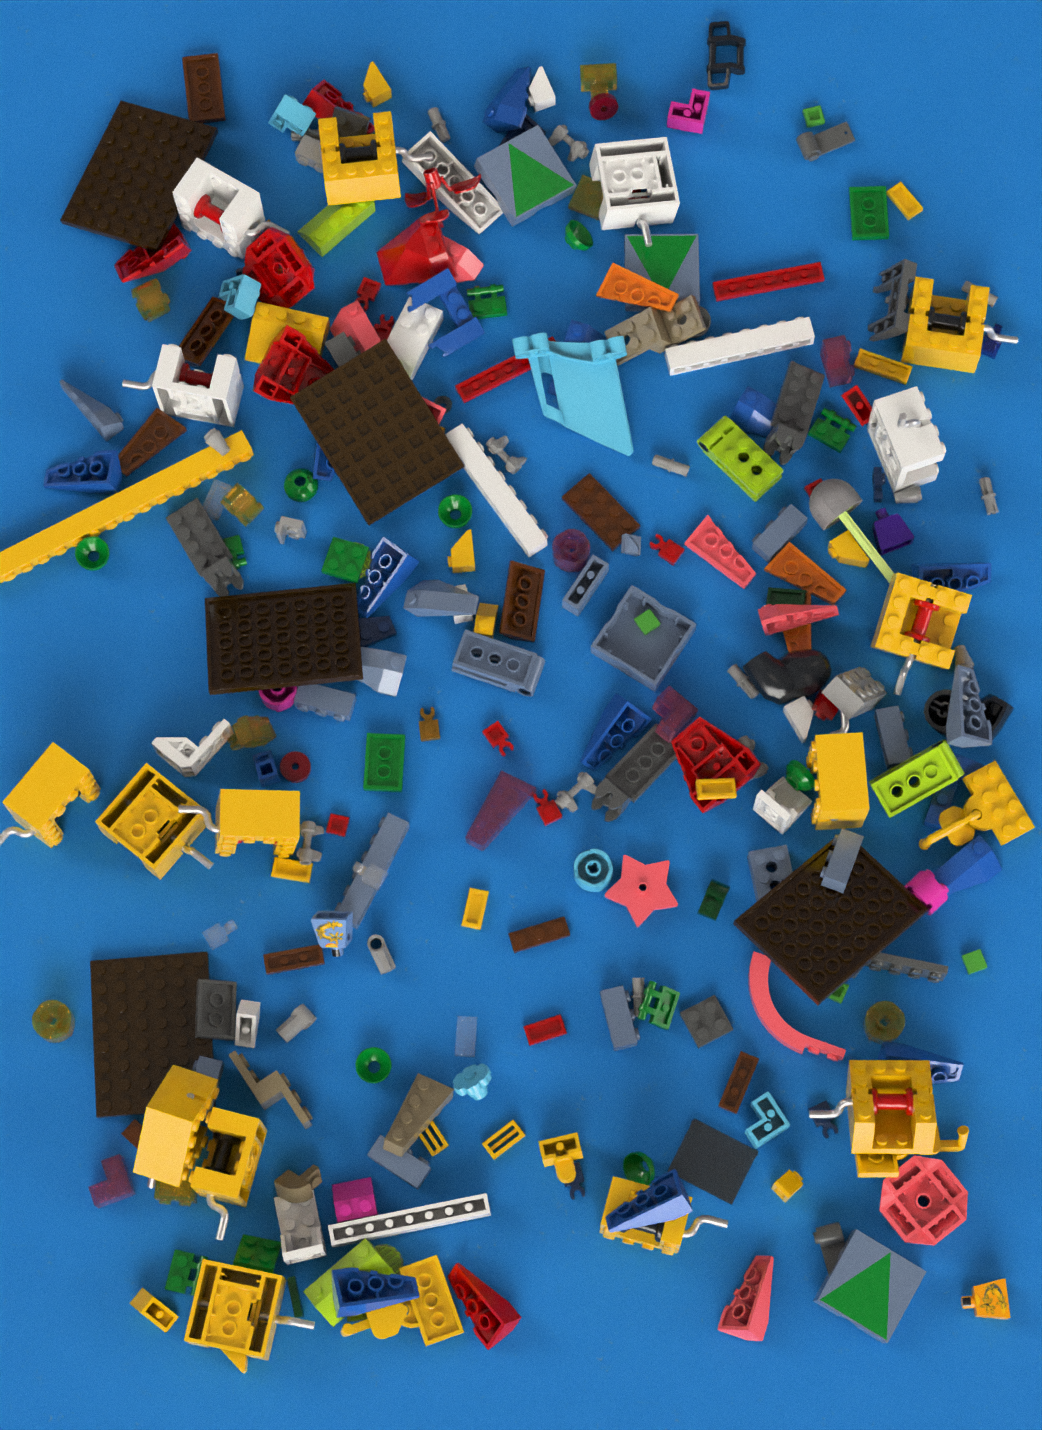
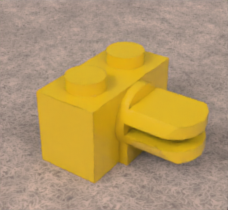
(562, 1152)

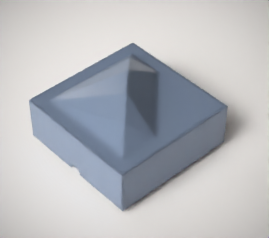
(631, 545)

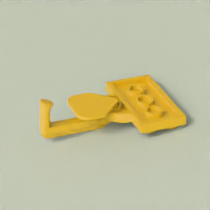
(991, 803)
(886, 1164)
(431, 1312)

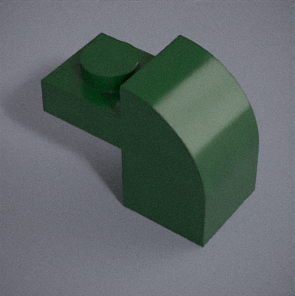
(713, 899)

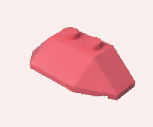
(465, 262)

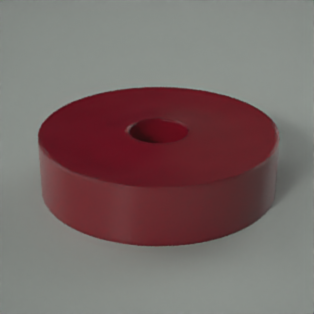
(596, 106)
(301, 773)

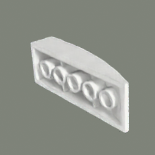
(473, 207)
(413, 335)

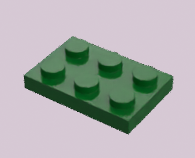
(868, 213)
(384, 762)

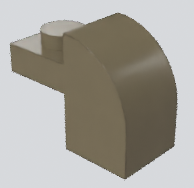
(298, 1188)

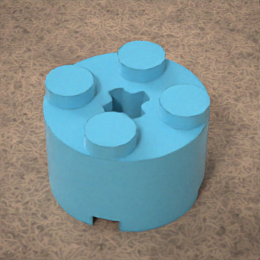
(593, 881)

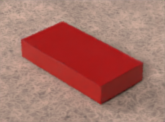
(545, 1030)

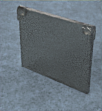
(713, 1161)

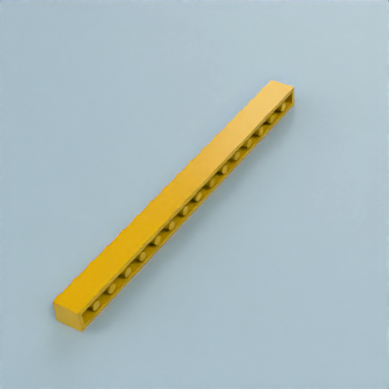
(122, 506)

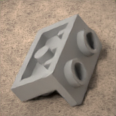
(291, 527)

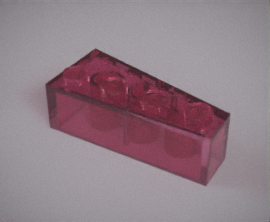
(501, 805)

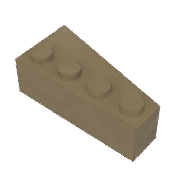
(419, 1108)

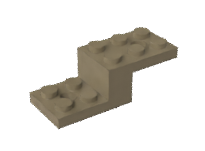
(658, 329)
(271, 1089)

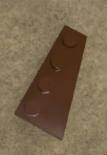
(149, 440)

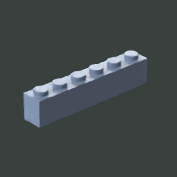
(381, 854)

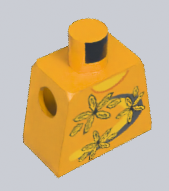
(988, 1300)

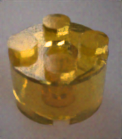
(151, 300)
(241, 504)
(44, 1016)
(893, 1016)

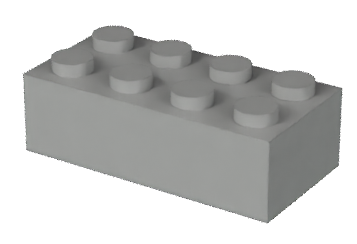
(854, 692)

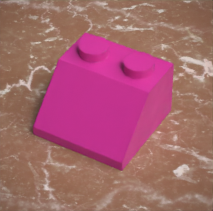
(354, 1200)

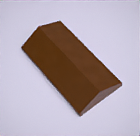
(205, 332)
(522, 602)

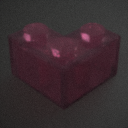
(835, 360)
(676, 713)
(118, 1183)

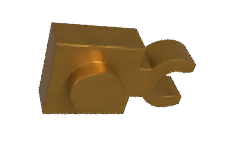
(429, 728)

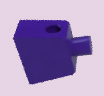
(890, 532)

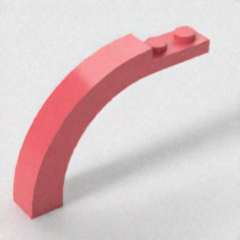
(773, 1021)

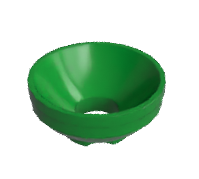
(578, 236)
(304, 492)
(452, 503)
(90, 545)
(799, 776)
(373, 1055)
(634, 1168)

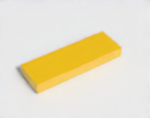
(883, 366)

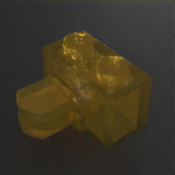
(598, 78)
(251, 732)

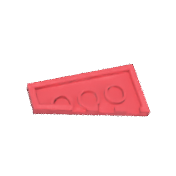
(719, 552)

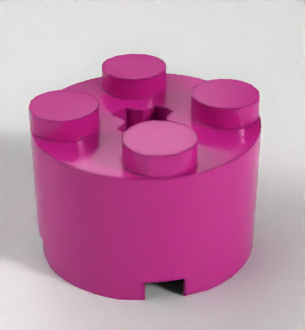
(278, 700)
(928, 890)

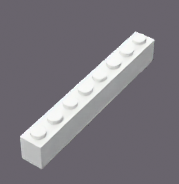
(739, 345)
(497, 492)
(409, 1220)

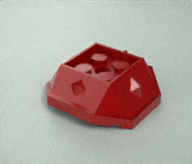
(280, 268)

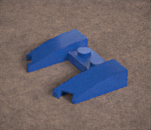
(445, 287)
(942, 799)

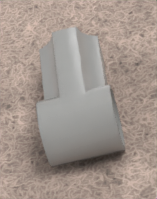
(381, 956)
(300, 1020)

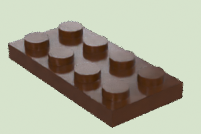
(204, 88)
(600, 511)

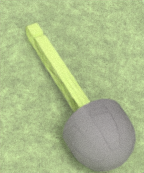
(833, 502)

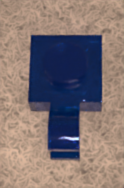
(990, 347)

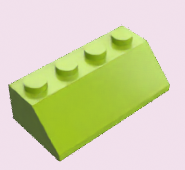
(335, 224)
(361, 1256)

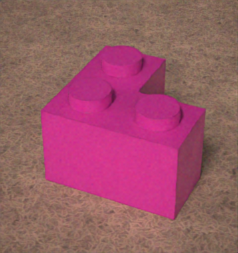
(689, 116)

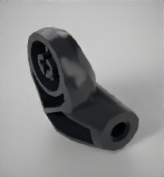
(790, 676)
(937, 709)

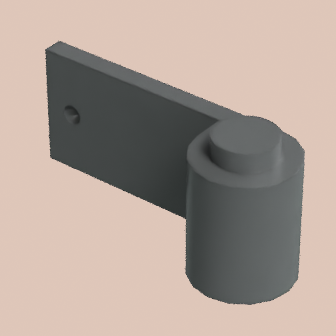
(826, 141)
(831, 1243)

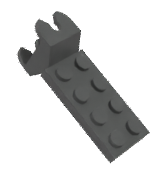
(793, 411)
(205, 547)
(633, 774)
(912, 967)

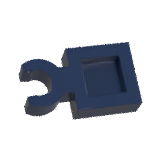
(878, 480)
(824, 1122)
(575, 1183)

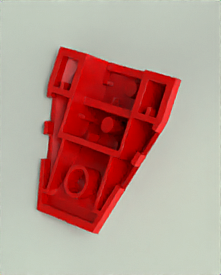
(415, 255)
(145, 262)
(288, 366)
(712, 754)

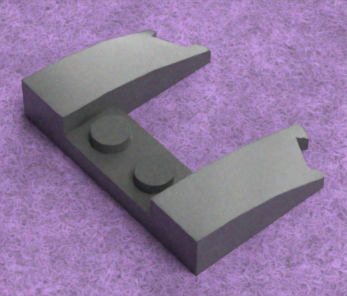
(895, 279)

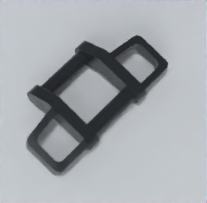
(714, 68)

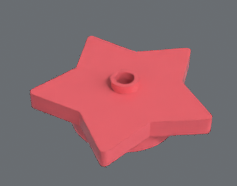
(638, 902)

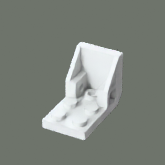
(186, 756)
(781, 805)
(300, 1230)

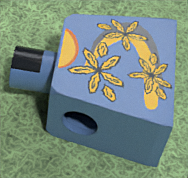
(333, 930)

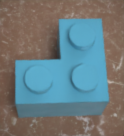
(292, 115)
(240, 295)
(771, 1121)

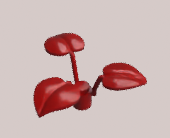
(433, 182)

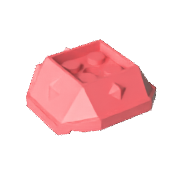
(939, 1186)

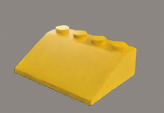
(271, 319)

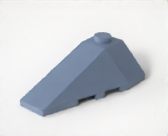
(99, 415)
(439, 599)
(382, 670)
(966, 716)

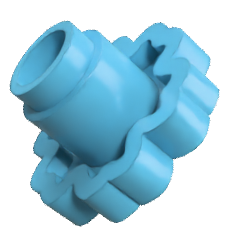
(473, 1081)

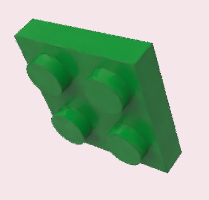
(345, 560)
(257, 1253)

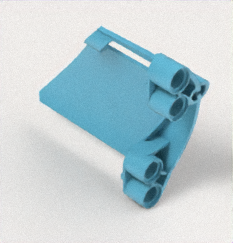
(584, 384)

